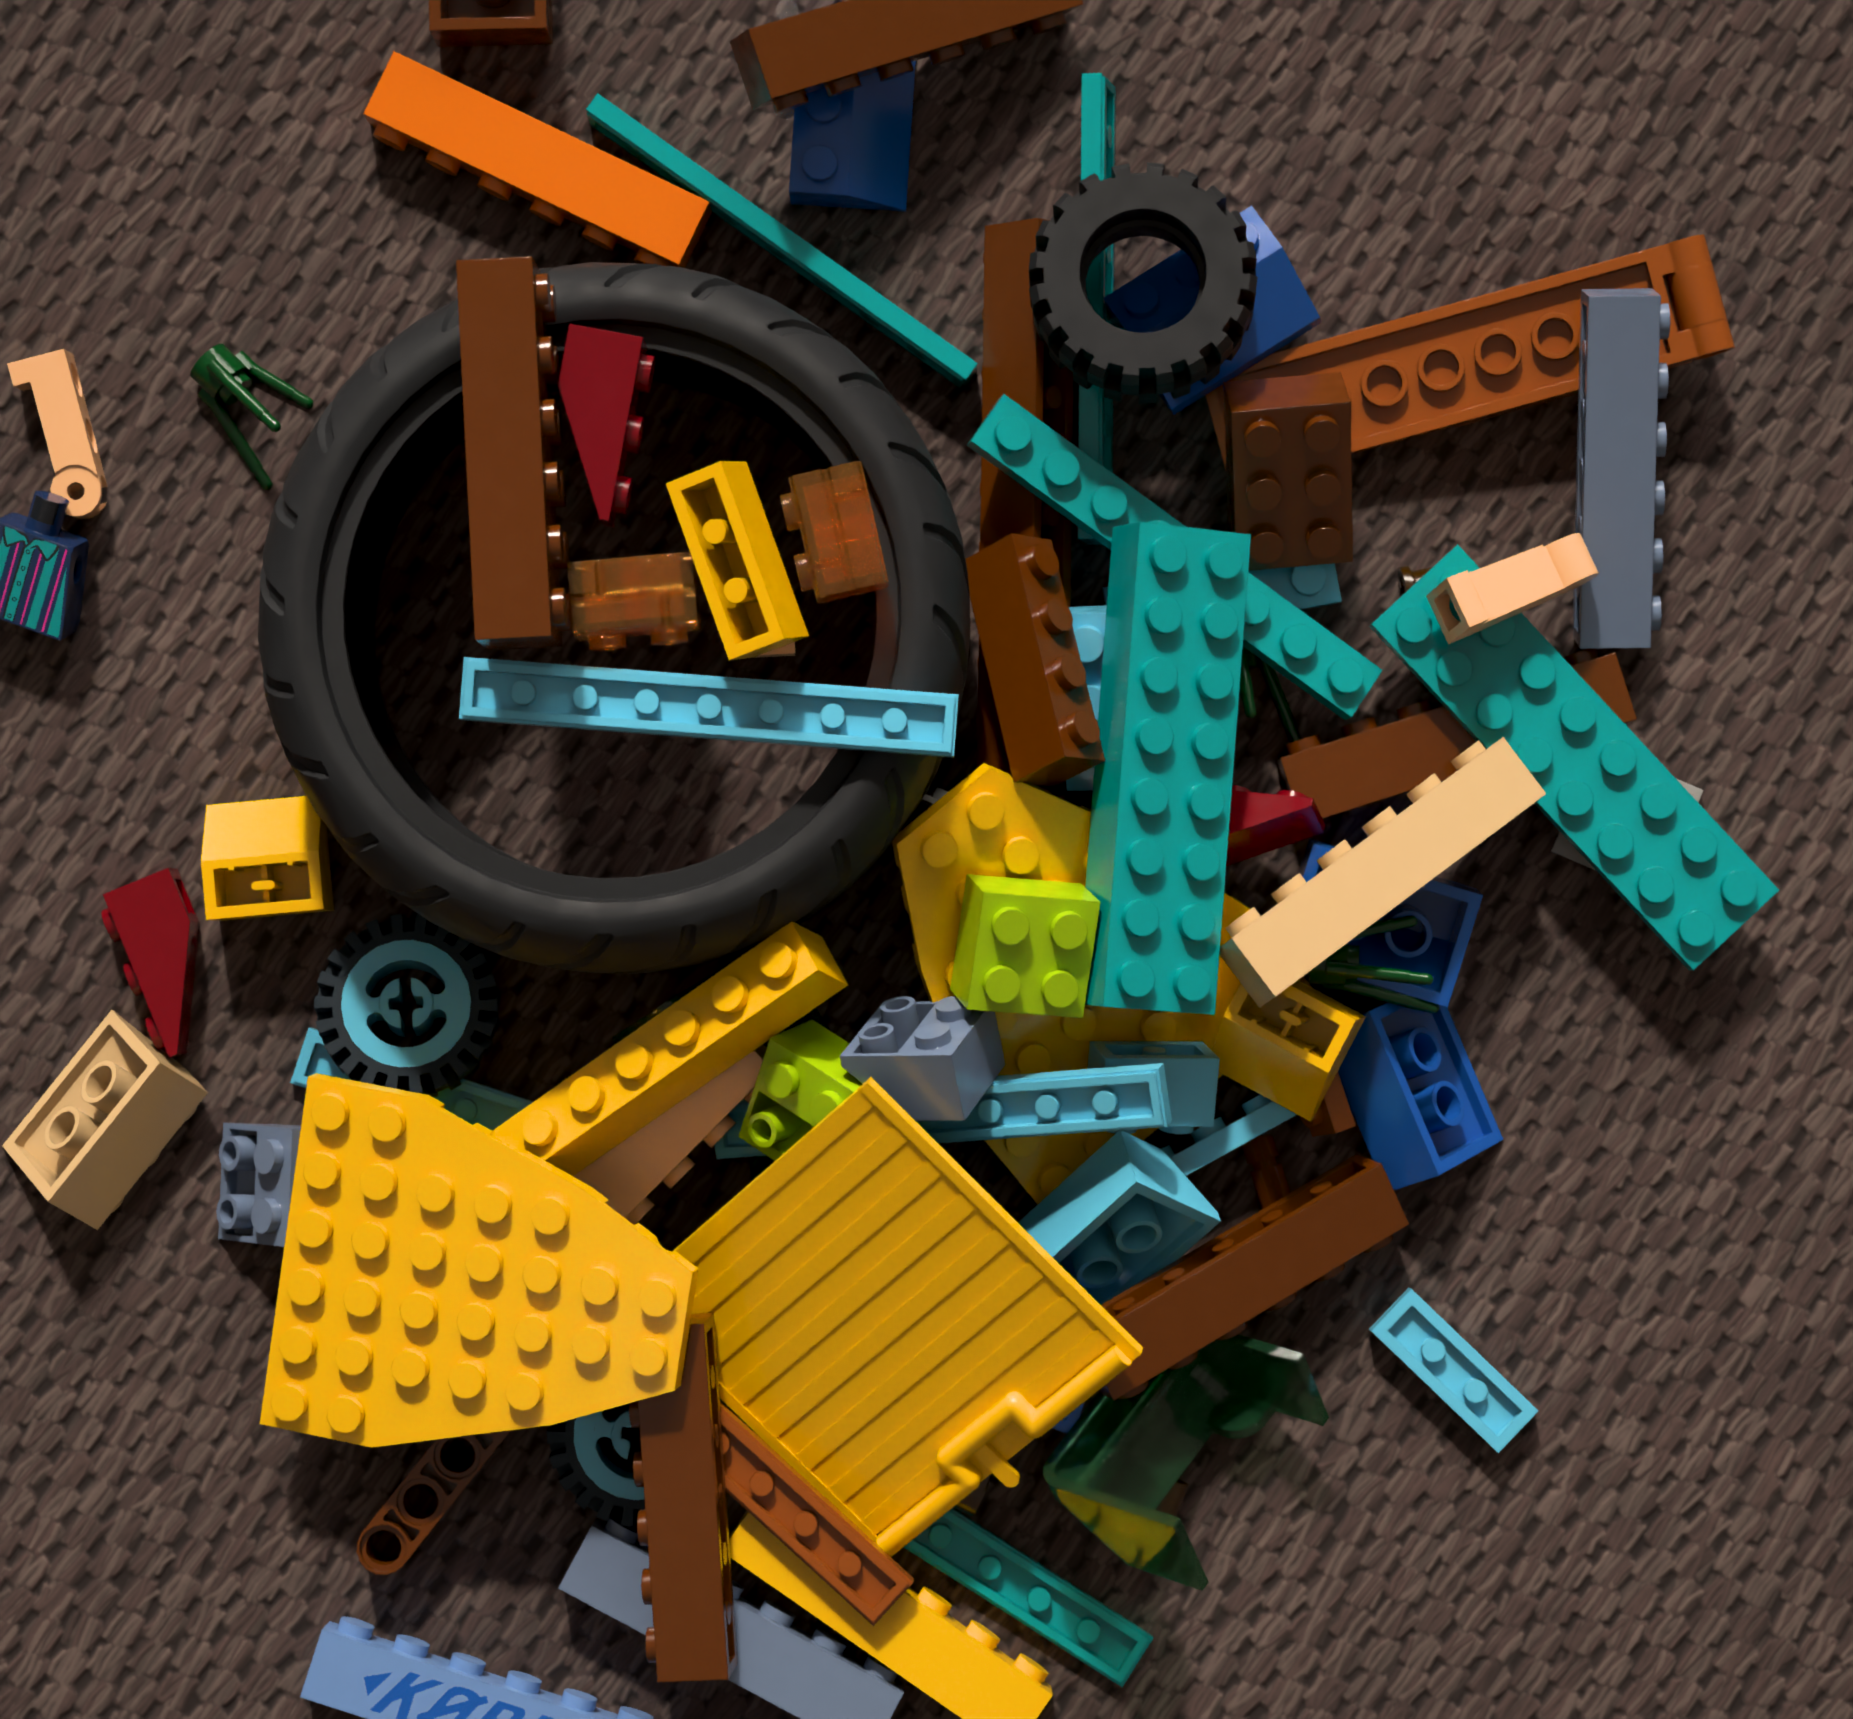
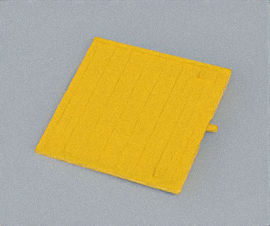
(892, 1320)

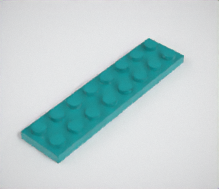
(1596, 773)

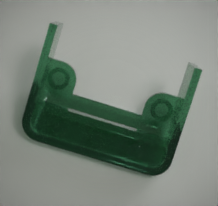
(1134, 1449)

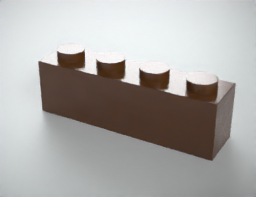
(1033, 661)

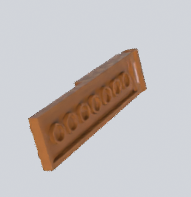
(1497, 347)

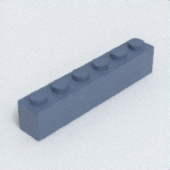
(1618, 464)
(774, 1657)

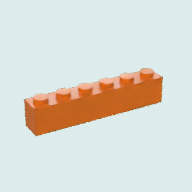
(536, 163)

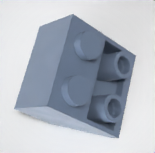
(928, 1056)
(256, 1181)

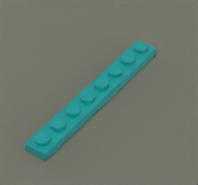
(1101, 500)

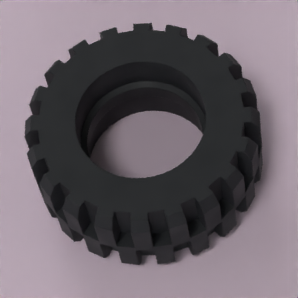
(1136, 207)

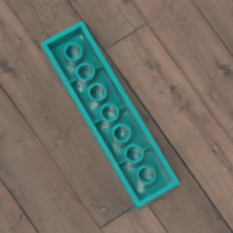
(1166, 766)

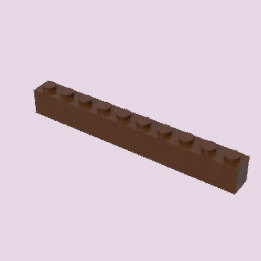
(1022, 370)

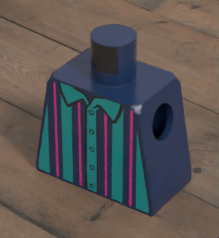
(42, 568)

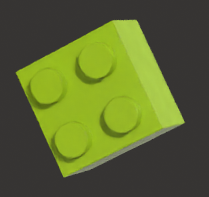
(1024, 946)

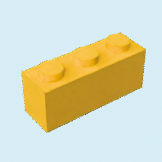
(737, 559)

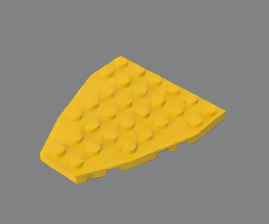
(1027, 833)
(456, 1282)

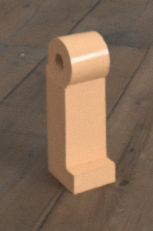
(65, 428)
(1510, 586)

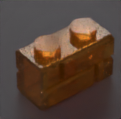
(836, 531)
(634, 598)

